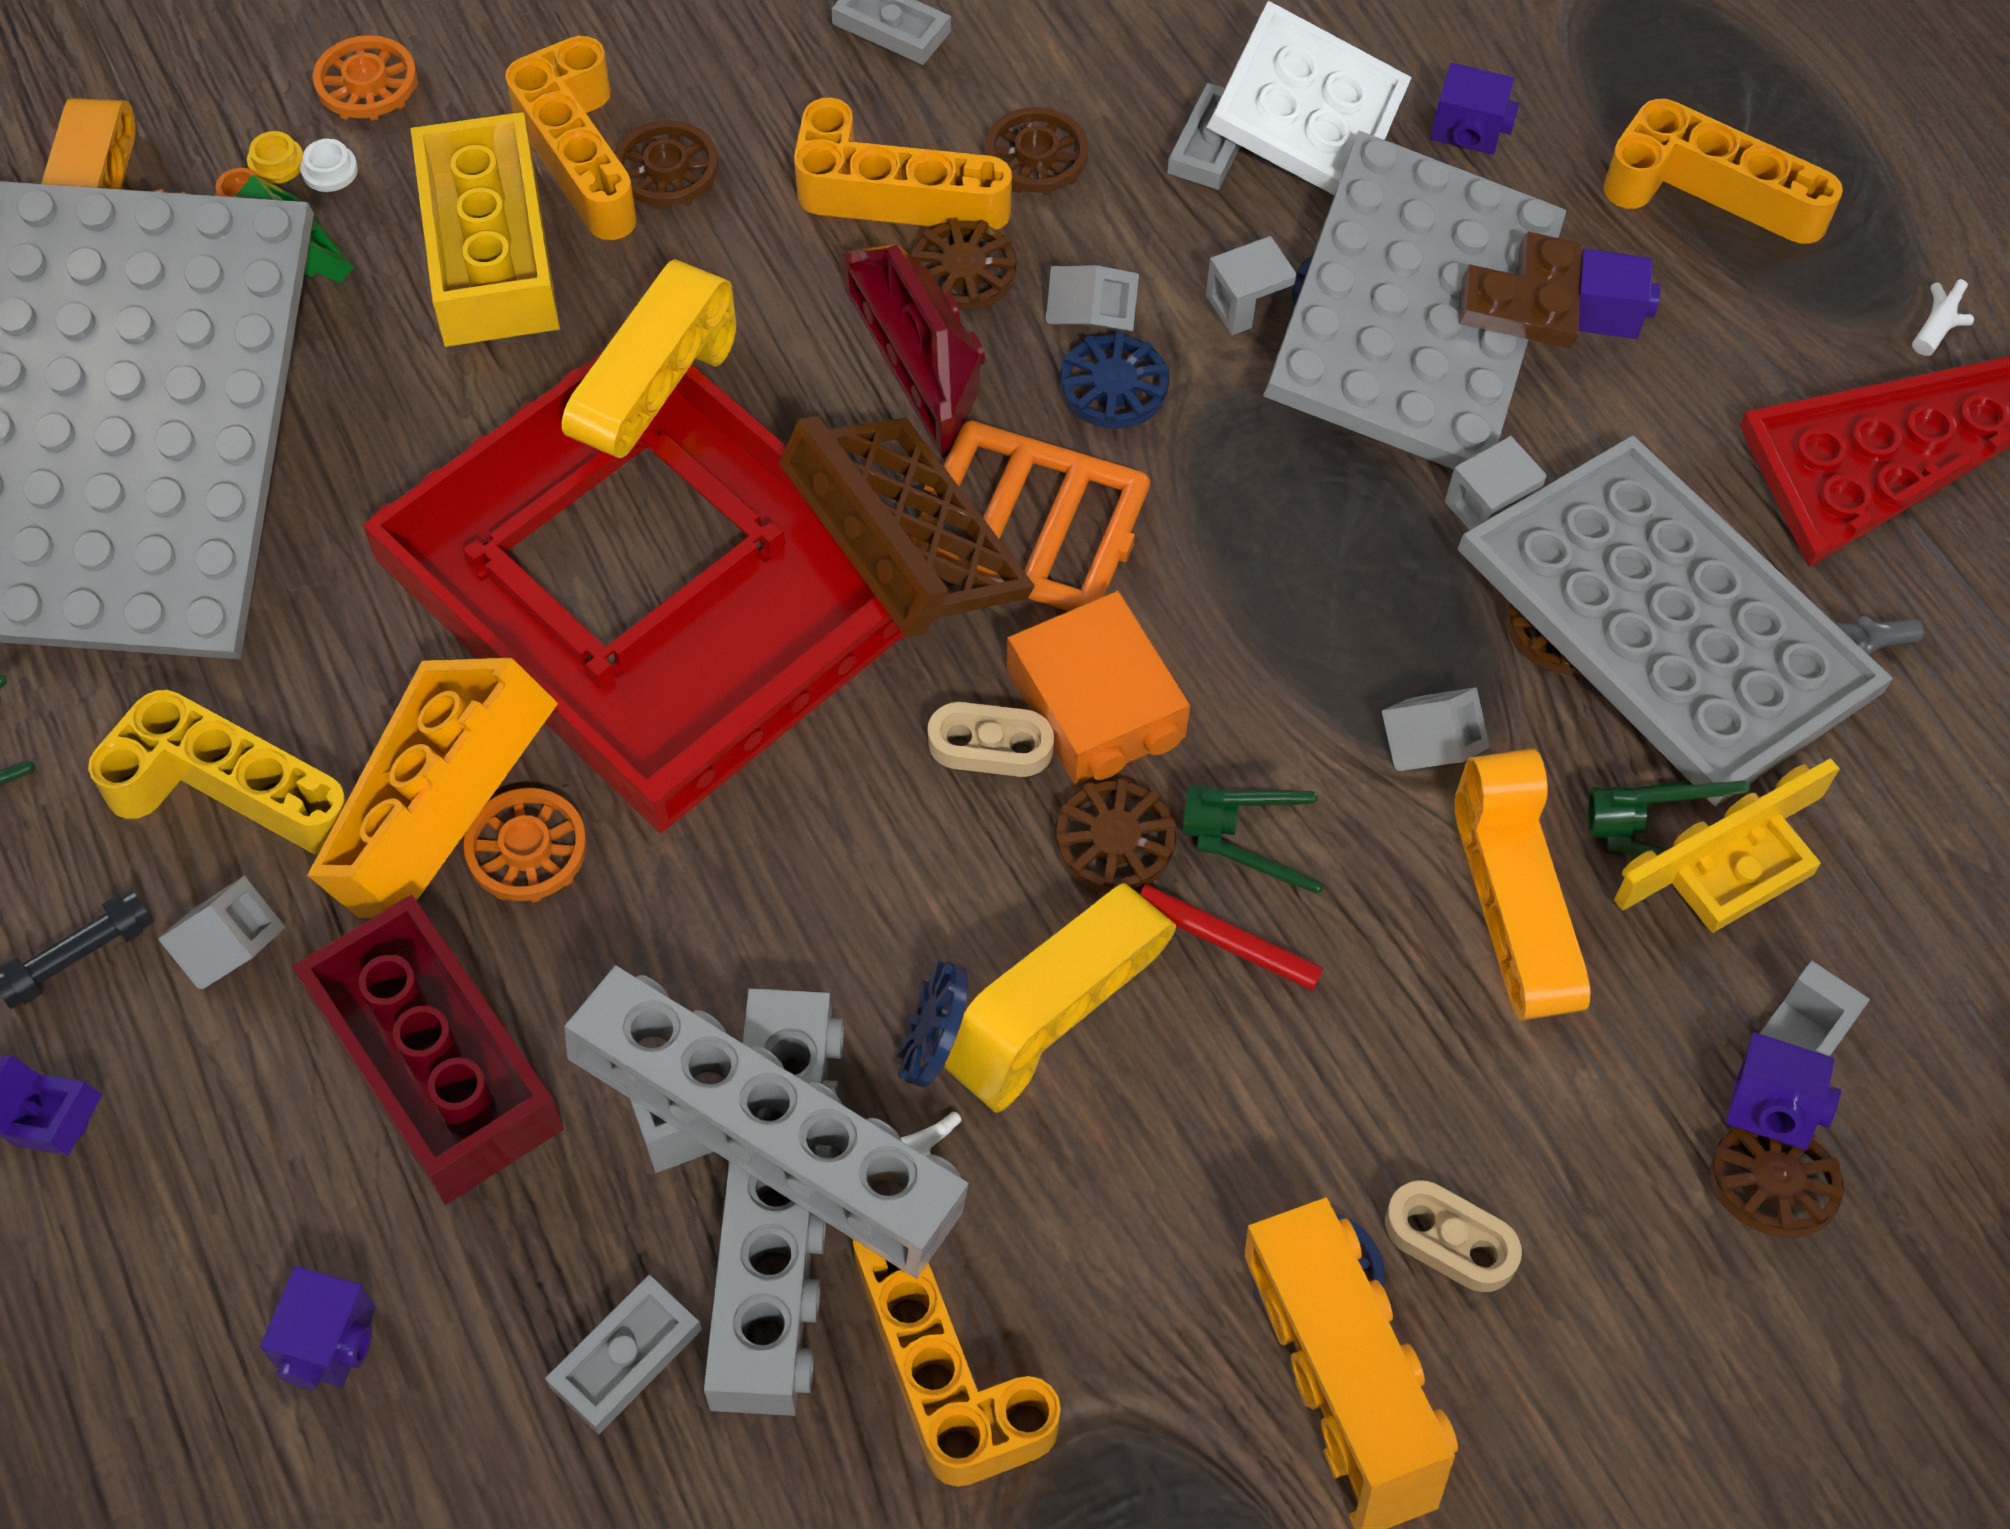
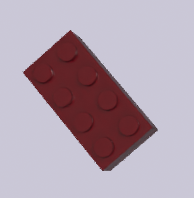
(429, 1048)

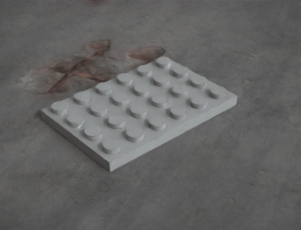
(1381, 305)
(1674, 617)

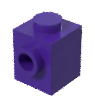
(1474, 109)
(1616, 293)
(1783, 1091)
(319, 1329)

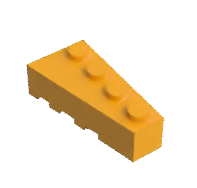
(429, 779)
(1352, 1364)

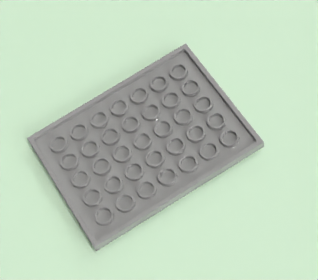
(139, 411)

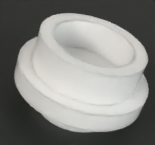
(328, 165)

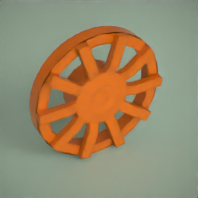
(365, 77)
(525, 845)

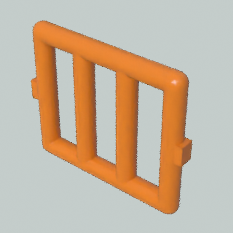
(1079, 471)

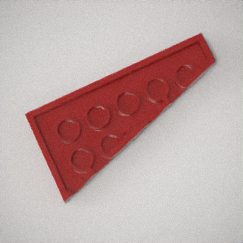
(1877, 449)

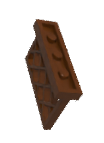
(876, 534)

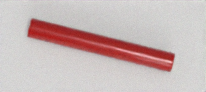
(1235, 939)

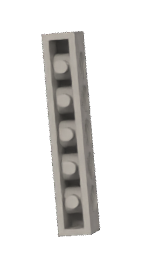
(777, 1152)
(770, 1376)

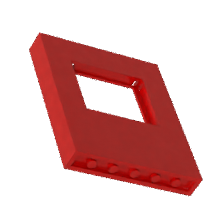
(706, 670)

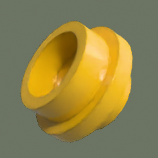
(275, 157)

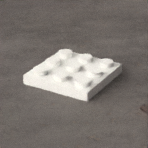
(1305, 97)

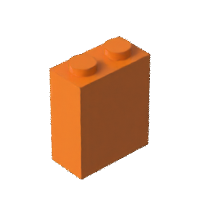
(1098, 688)

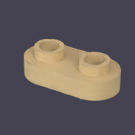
(991, 736)
(1454, 1233)

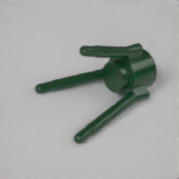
(1623, 810)
(1215, 812)

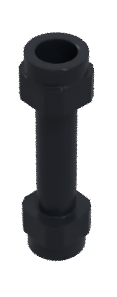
(123, 917)

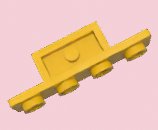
(1739, 859)

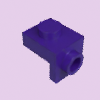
(42, 1109)

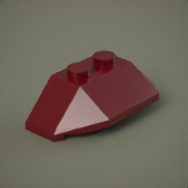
(917, 336)

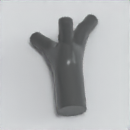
(1876, 635)

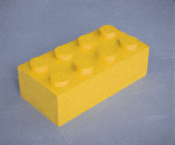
(483, 229)

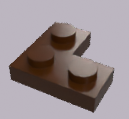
(1537, 302)

